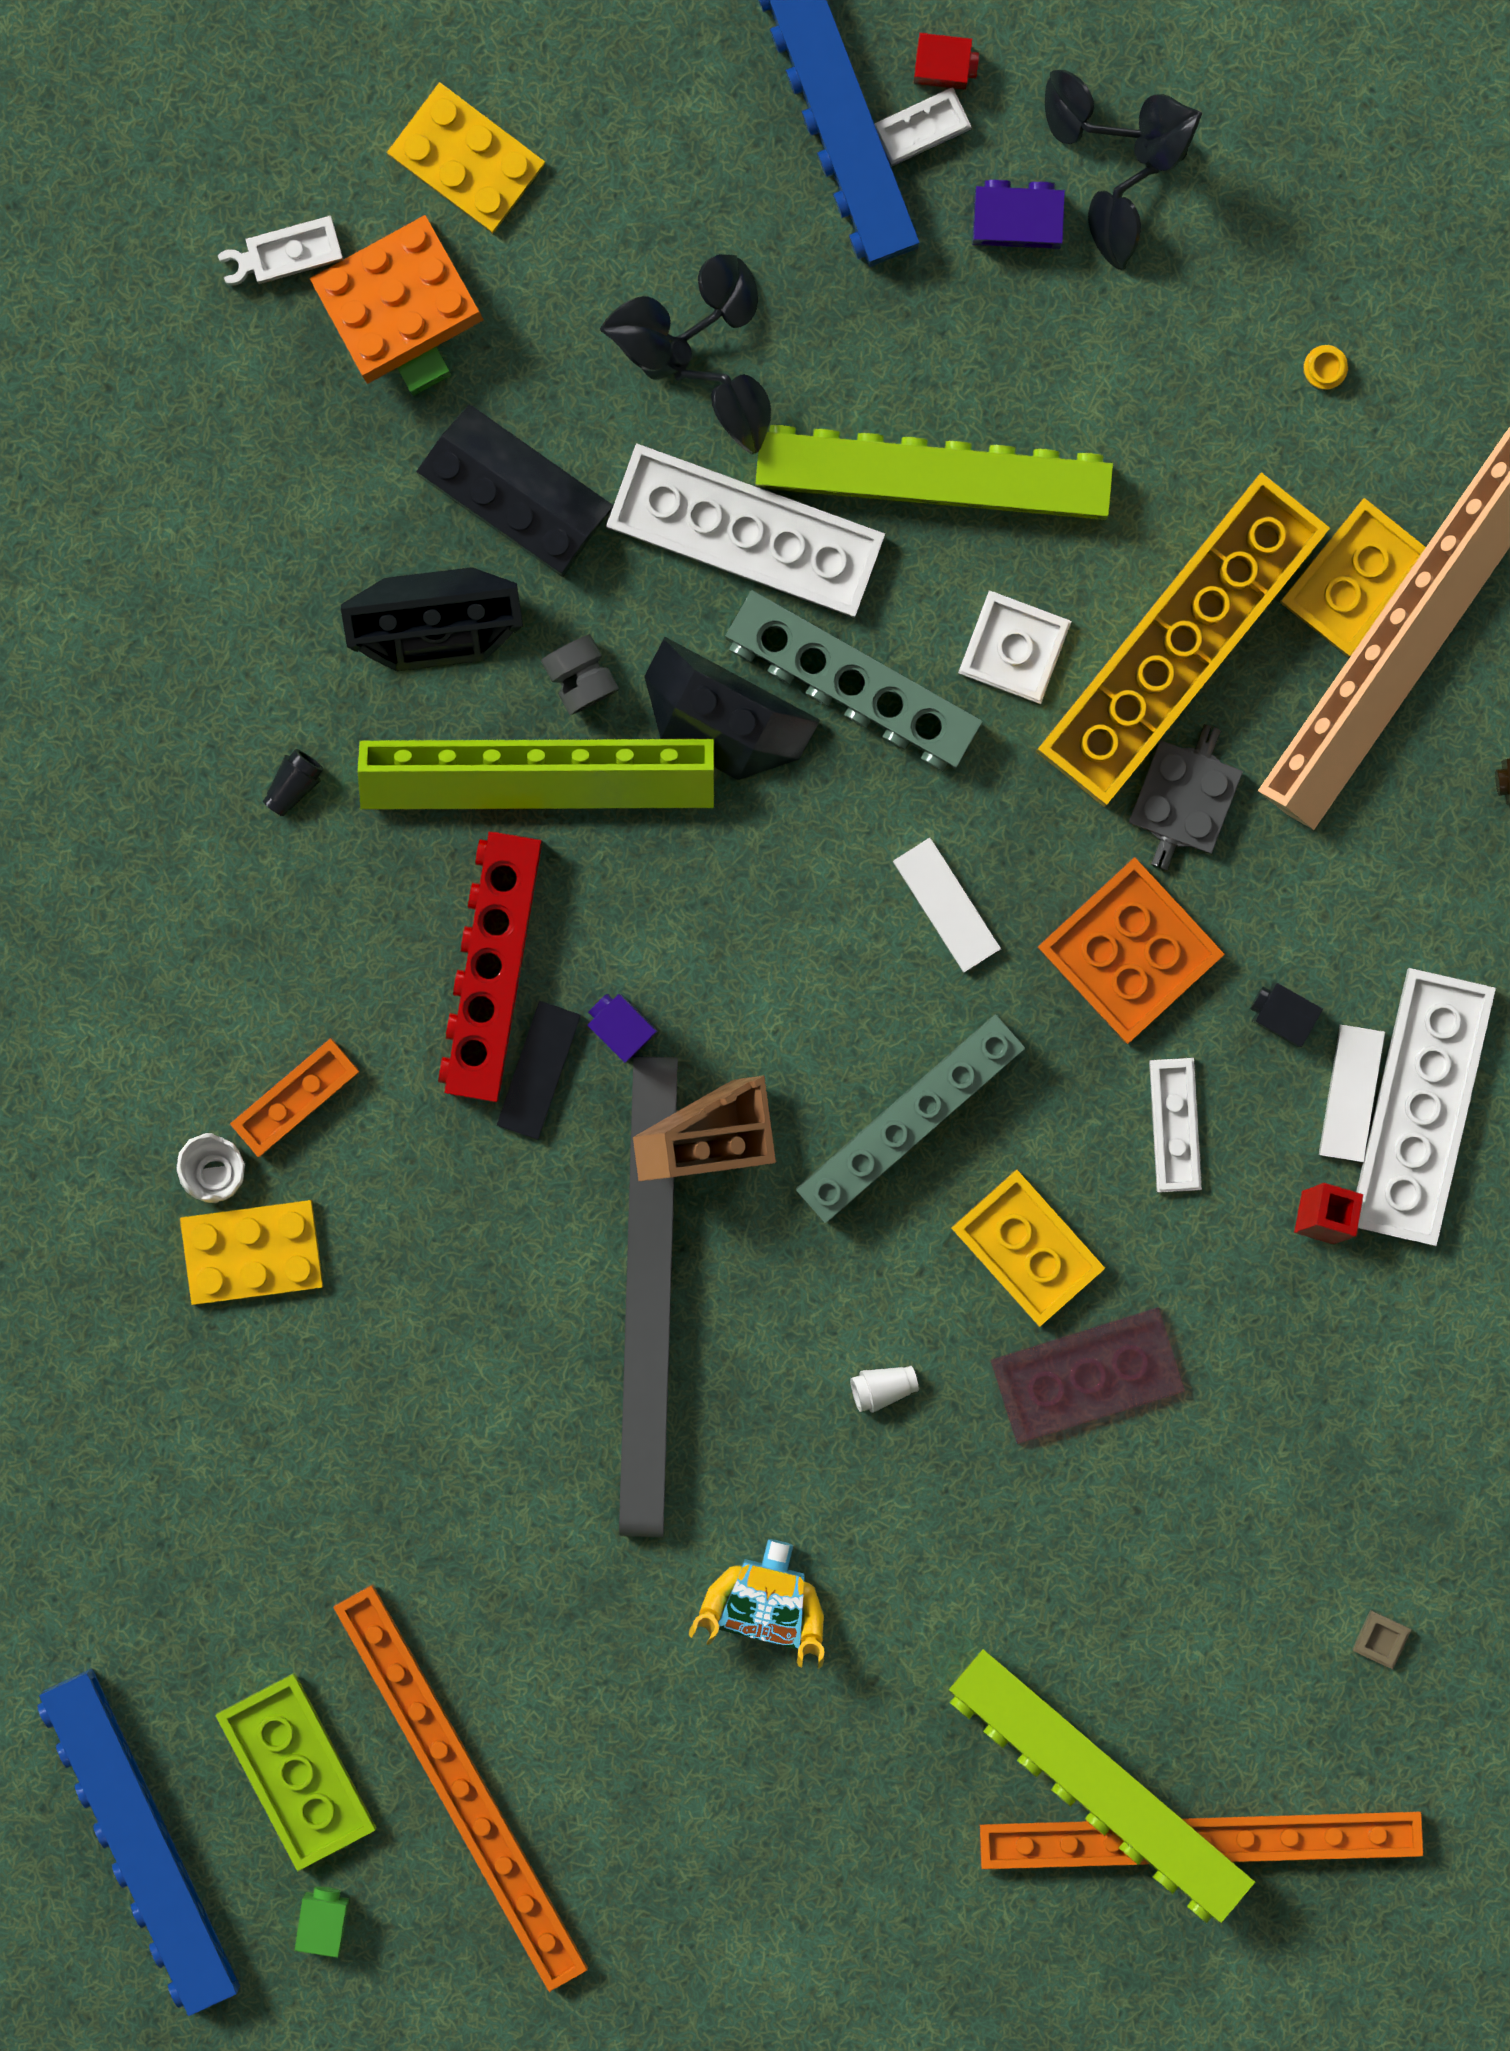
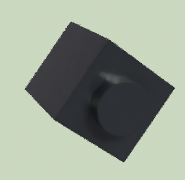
(1285, 1013)

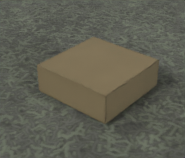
(1381, 1639)

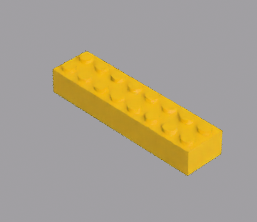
(1182, 639)

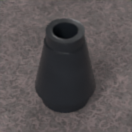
(293, 781)

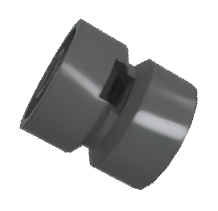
(579, 674)

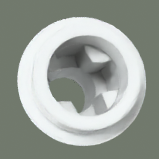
(882, 1387)

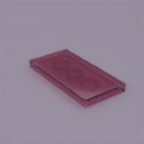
(1087, 1375)

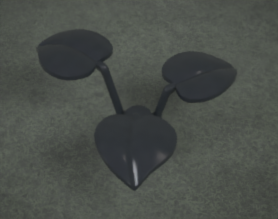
(1161, 143)
(642, 334)

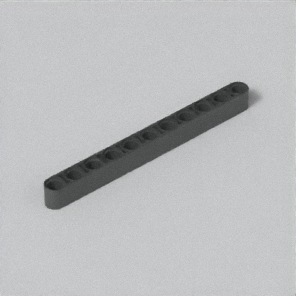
(647, 1313)

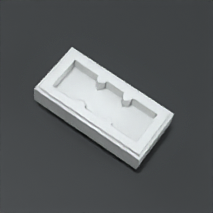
(922, 126)

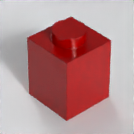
(945, 61)
(1328, 1213)

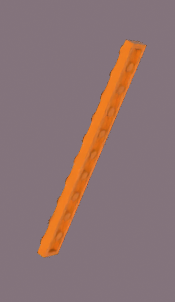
(460, 1787)
(1235, 1837)

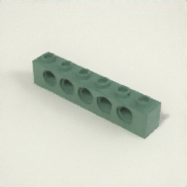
(761, 614)
(910, 1118)

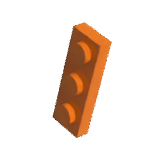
(294, 1097)

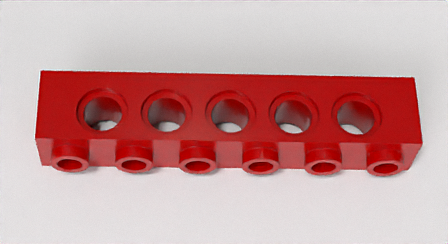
(486, 1079)

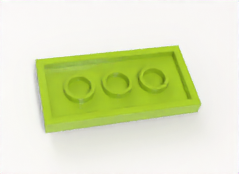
(296, 1771)

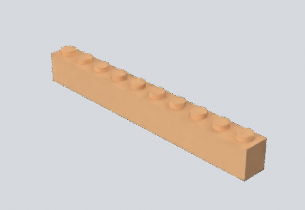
(1396, 647)

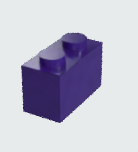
(1018, 215)
(620, 1026)

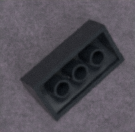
(514, 489)

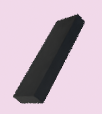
(538, 1070)

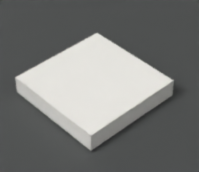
(1014, 647)

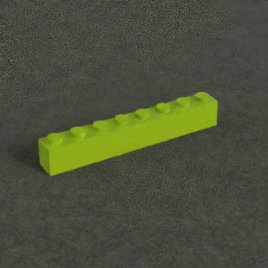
(934, 474)
(536, 774)
(1101, 1786)

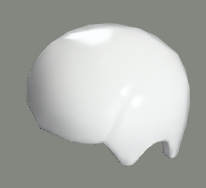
(210, 1183)

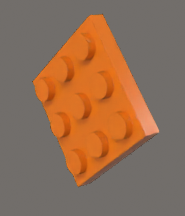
(396, 299)
(1130, 950)

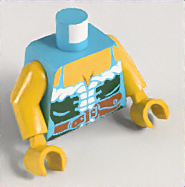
(765, 1604)

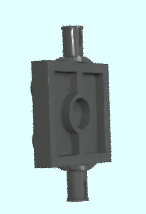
(1185, 797)

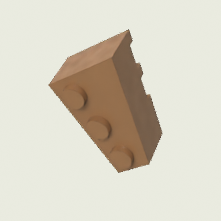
(712, 1134)

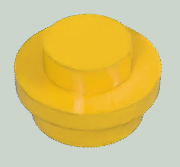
(1325, 367)

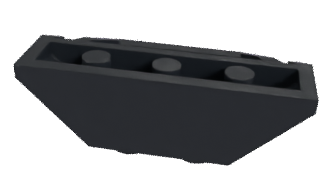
(432, 618)
(706, 701)

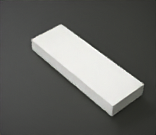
(946, 905)
(1351, 1093)
(1175, 1125)

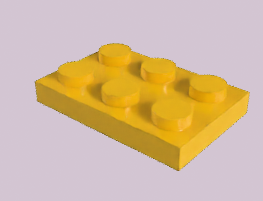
(466, 158)
(1353, 577)
(1028, 1247)
(251, 1252)

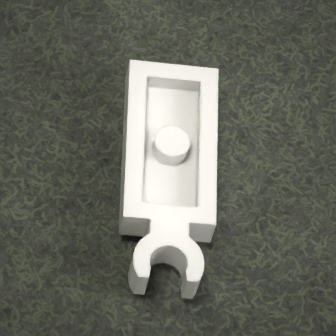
(286, 252)

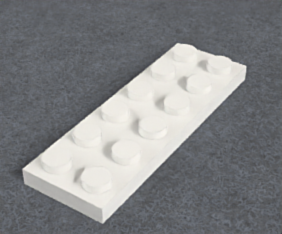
(745, 530)
(1423, 1105)

